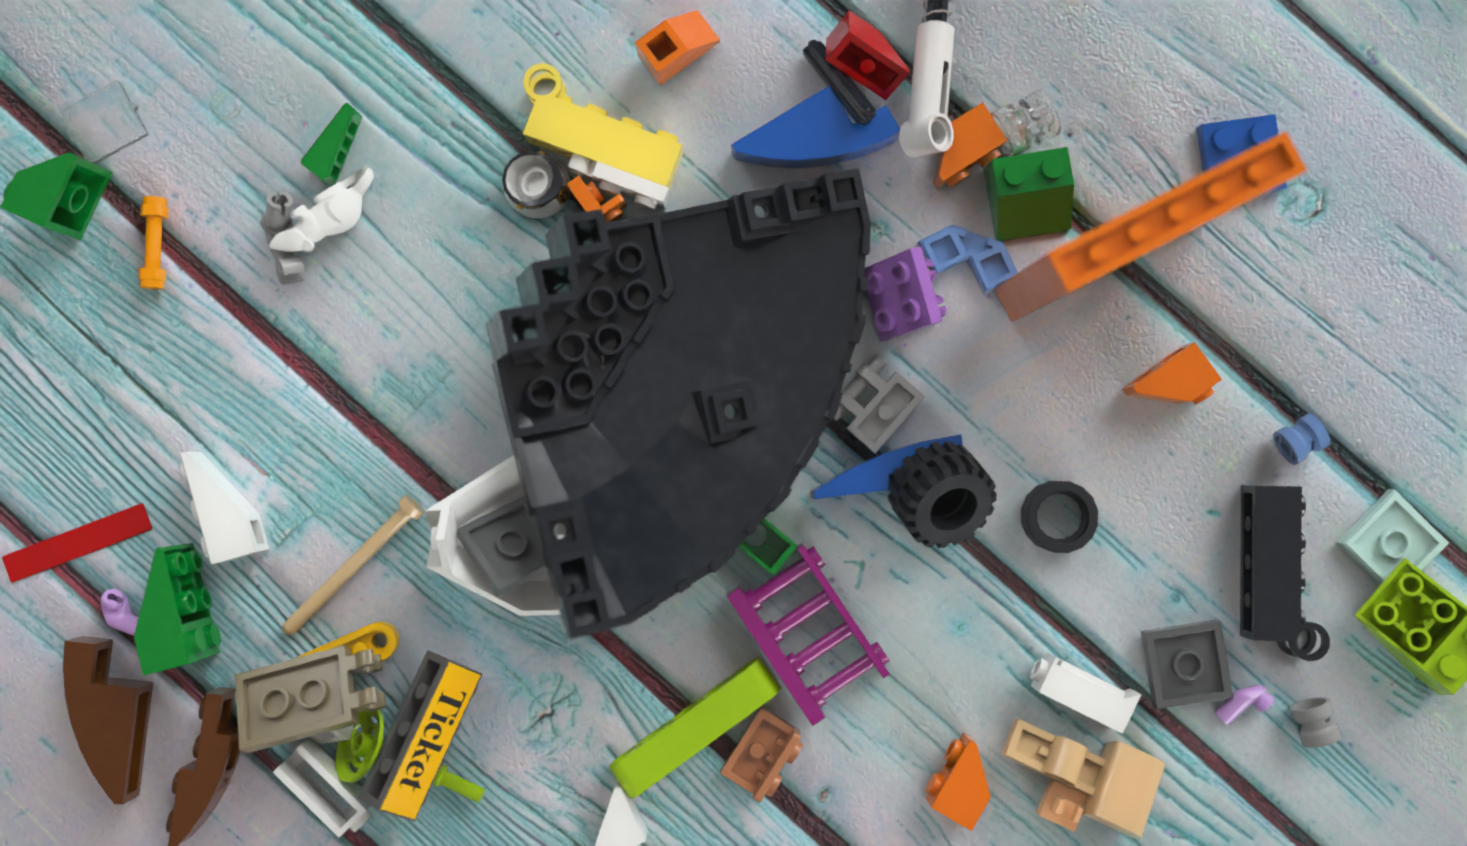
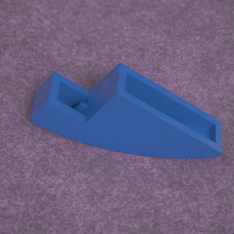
(815, 135)

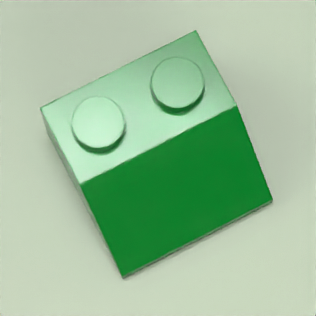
(57, 193)
(1030, 194)

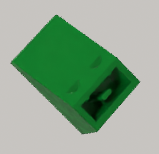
(175, 612)

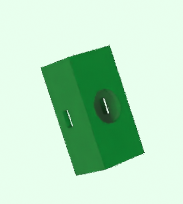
(773, 551)

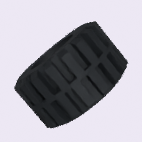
(942, 494)

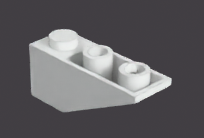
(226, 518)

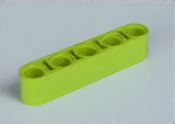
(694, 727)

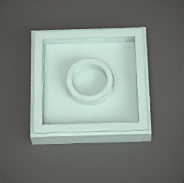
(1390, 533)

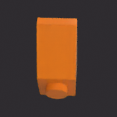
(1177, 378)

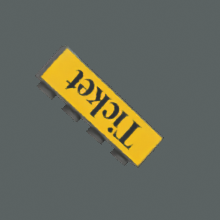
(420, 736)

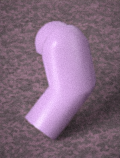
(118, 611)
(1242, 699)

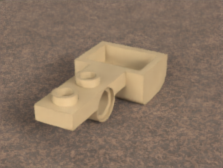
(1117, 784)

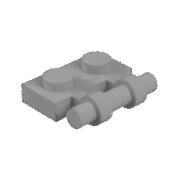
(884, 411)

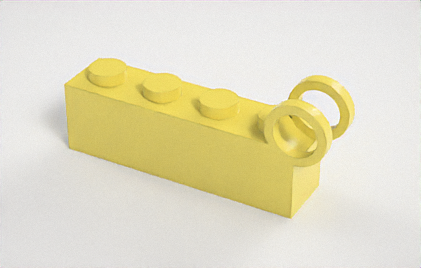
(590, 133)

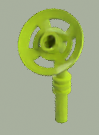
(368, 746)

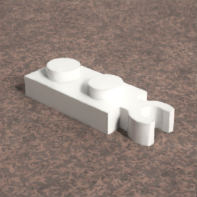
(615, 181)

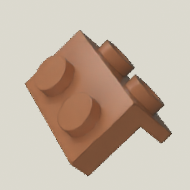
(762, 754)

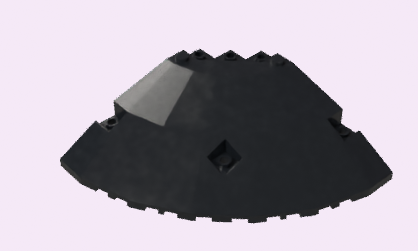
(689, 320)

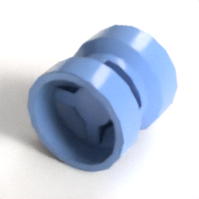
(1300, 439)

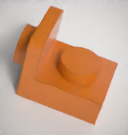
(590, 197)

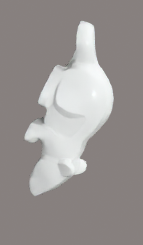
(333, 214)

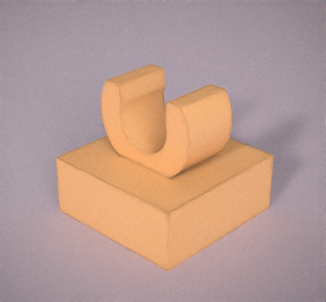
(1062, 805)

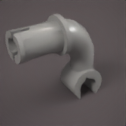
(273, 222)

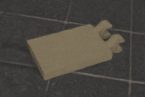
(304, 697)

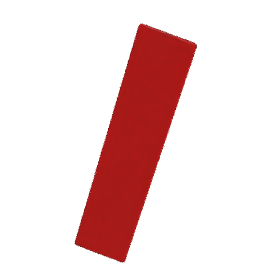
(77, 542)

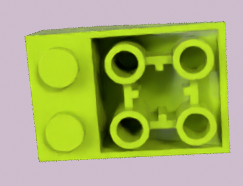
(1420, 627)

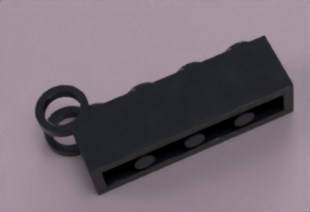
(1272, 570)

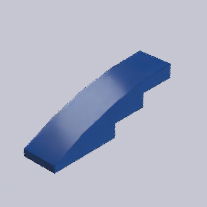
(873, 473)

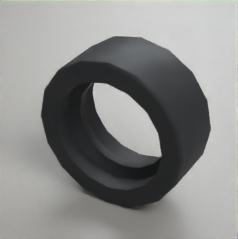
(1080, 537)

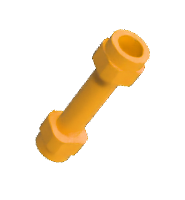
(152, 275)

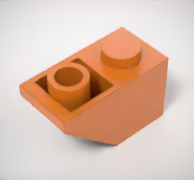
(675, 45)
(974, 142)
(961, 786)

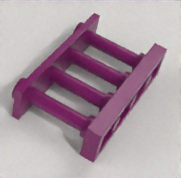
(791, 666)

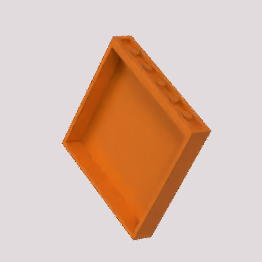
(1151, 225)

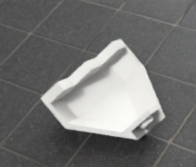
(452, 560)

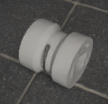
(1315, 722)

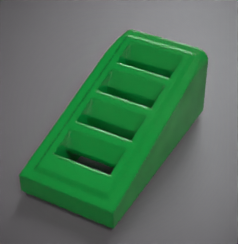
(333, 145)

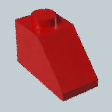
(865, 55)

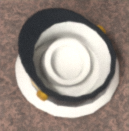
(536, 184)

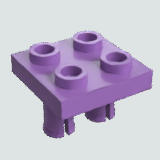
(903, 294)

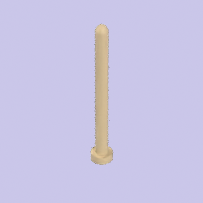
(408, 509)

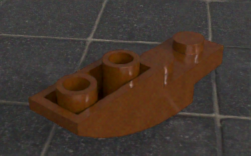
(205, 780)

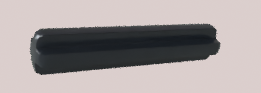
(840, 83)

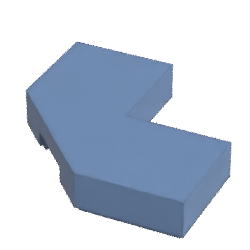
(985, 256)

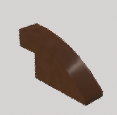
(106, 716)

